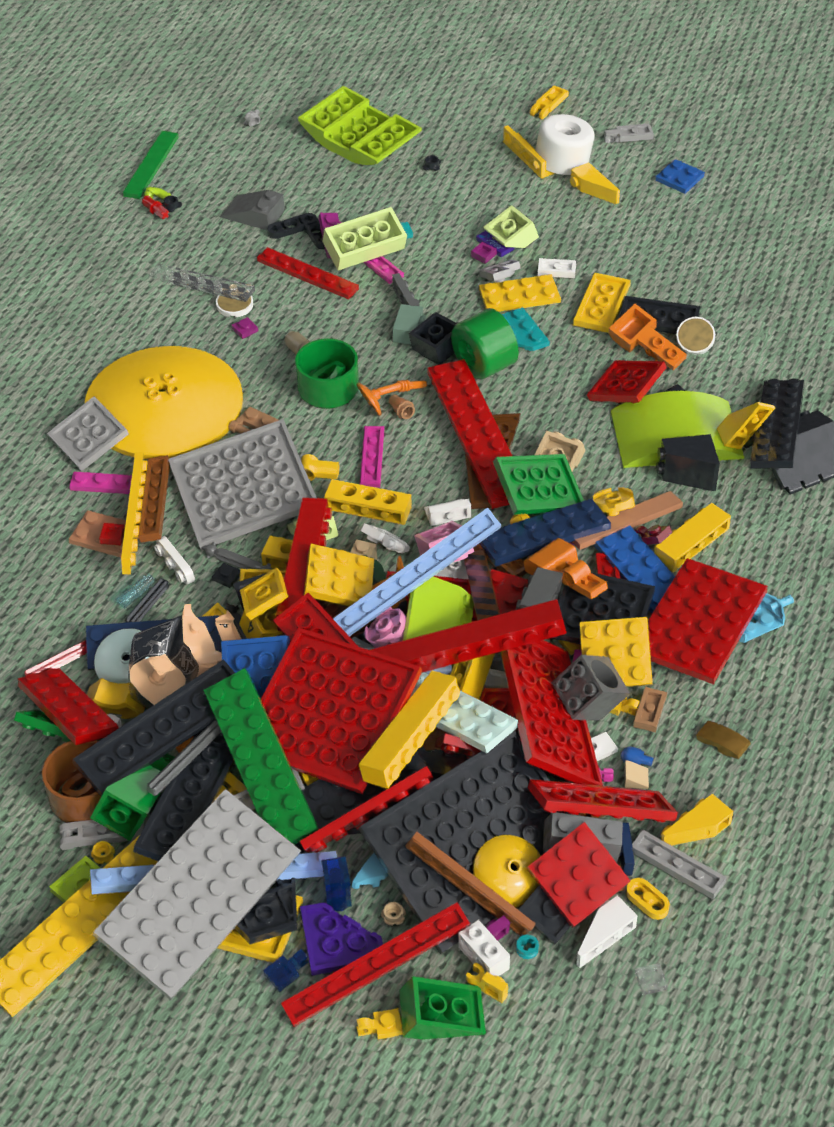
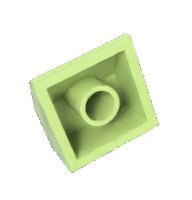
(512, 228)

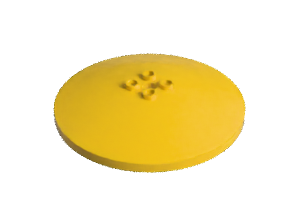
(192, 412)

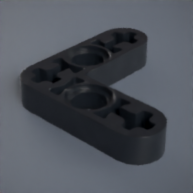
(307, 226)

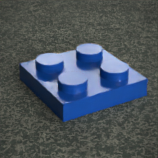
(680, 176)

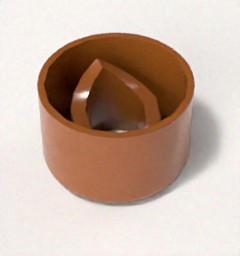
(59, 767)

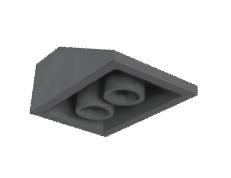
(256, 208)

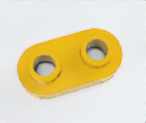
(650, 898)

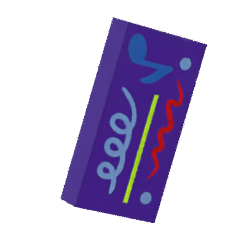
(490, 240)

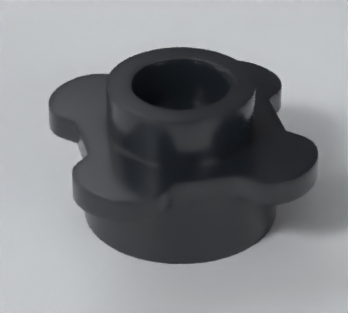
(432, 163)
(171, 203)

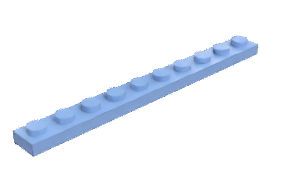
(418, 572)
(126, 878)

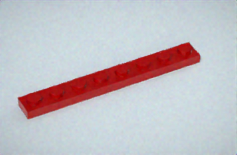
(375, 964)

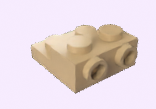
(558, 444)

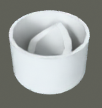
(564, 143)

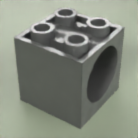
(590, 687)

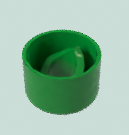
(485, 343)
(327, 373)

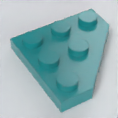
(526, 330)

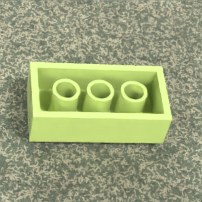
(364, 238)

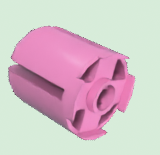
(386, 628)

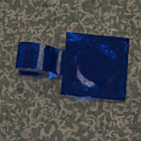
(284, 971)

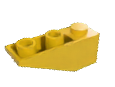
(702, 822)

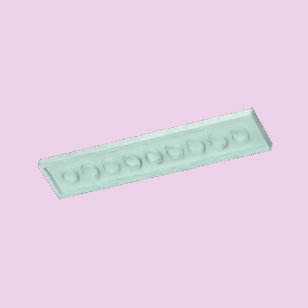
(470, 718)

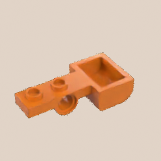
(638, 328)
(563, 558)

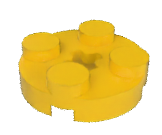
(614, 501)

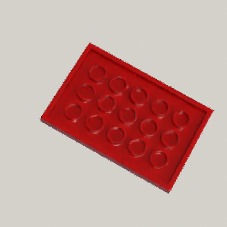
(702, 619)

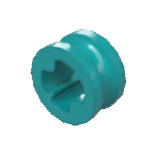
(531, 953)

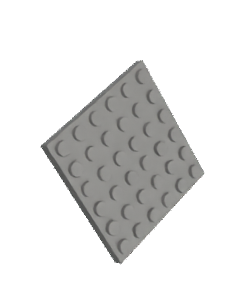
(242, 483)

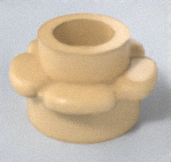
(393, 908)

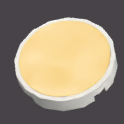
(233, 307)
(695, 335)

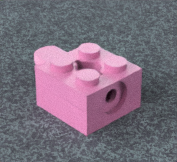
(431, 537)

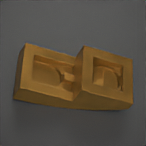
(725, 739)

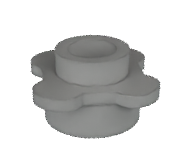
(252, 118)

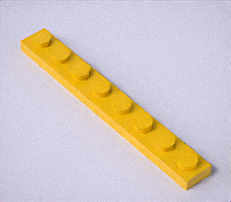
(133, 517)

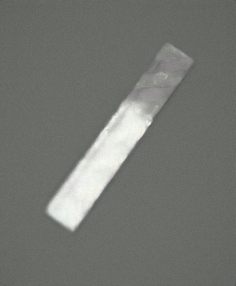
(202, 282)

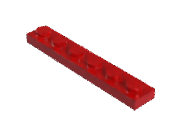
(308, 273)

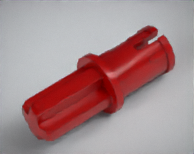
(155, 207)

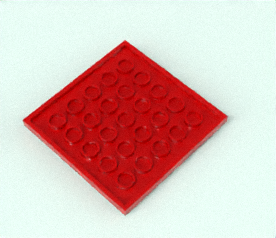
(334, 704)

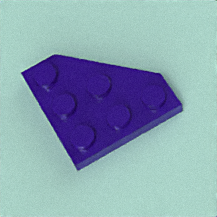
(334, 938)

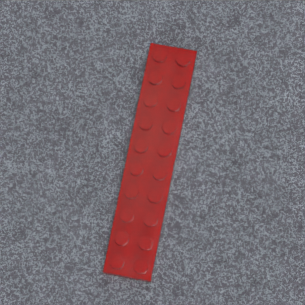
(472, 424)

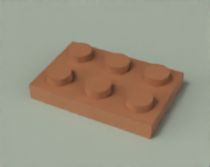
(89, 531)

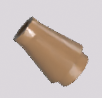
(402, 407)

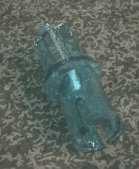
(135, 590)

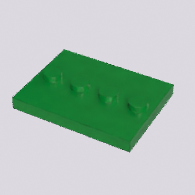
(537, 483)

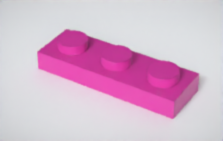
(101, 482)

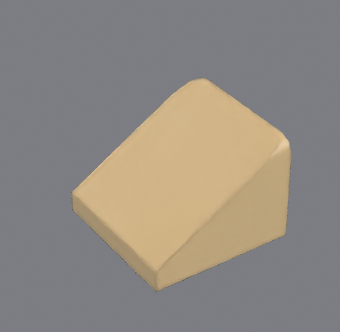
(636, 776)

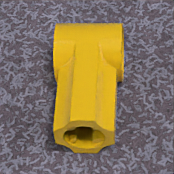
(319, 468)

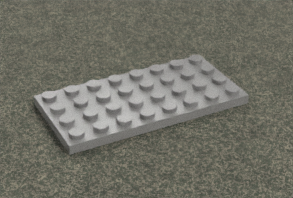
(196, 894)

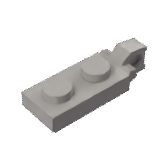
(629, 133)

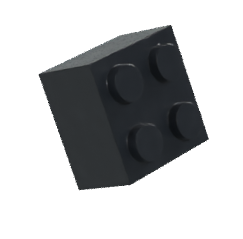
(433, 338)

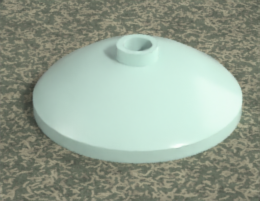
(109, 656)

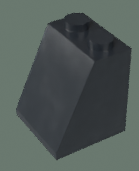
(689, 461)

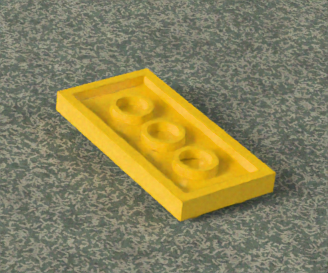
(520, 293)
(602, 302)

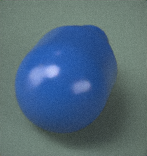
(636, 755)

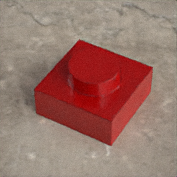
(112, 534)

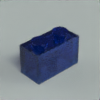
(336, 883)

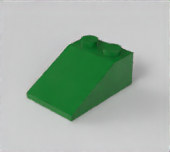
(440, 1009)

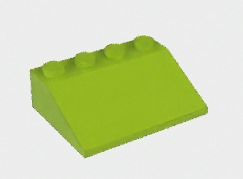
(437, 607)

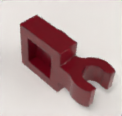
(655, 534)

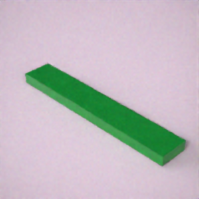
(150, 164)

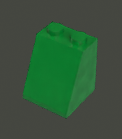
(126, 803)

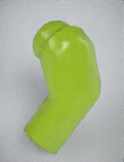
(151, 191)

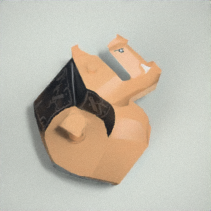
(177, 655)

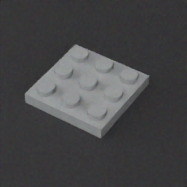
(88, 433)

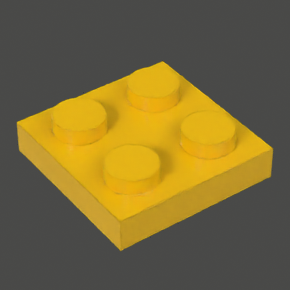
(263, 594)

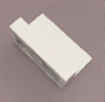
(448, 511)

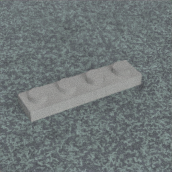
(678, 864)

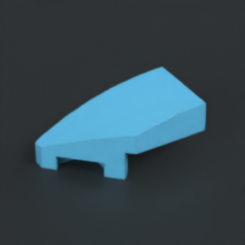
(370, 873)

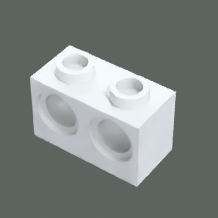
(484, 949)

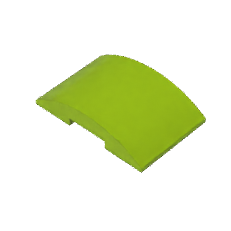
(355, 129)
(668, 415)

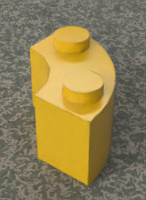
(115, 698)

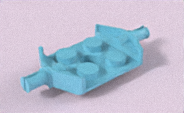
(767, 617)

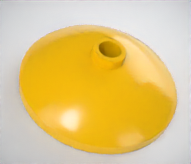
(494, 869)

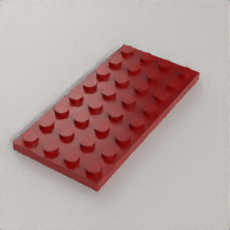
(544, 725)

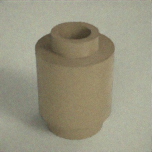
(295, 341)

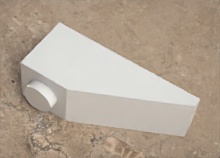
(610, 924)

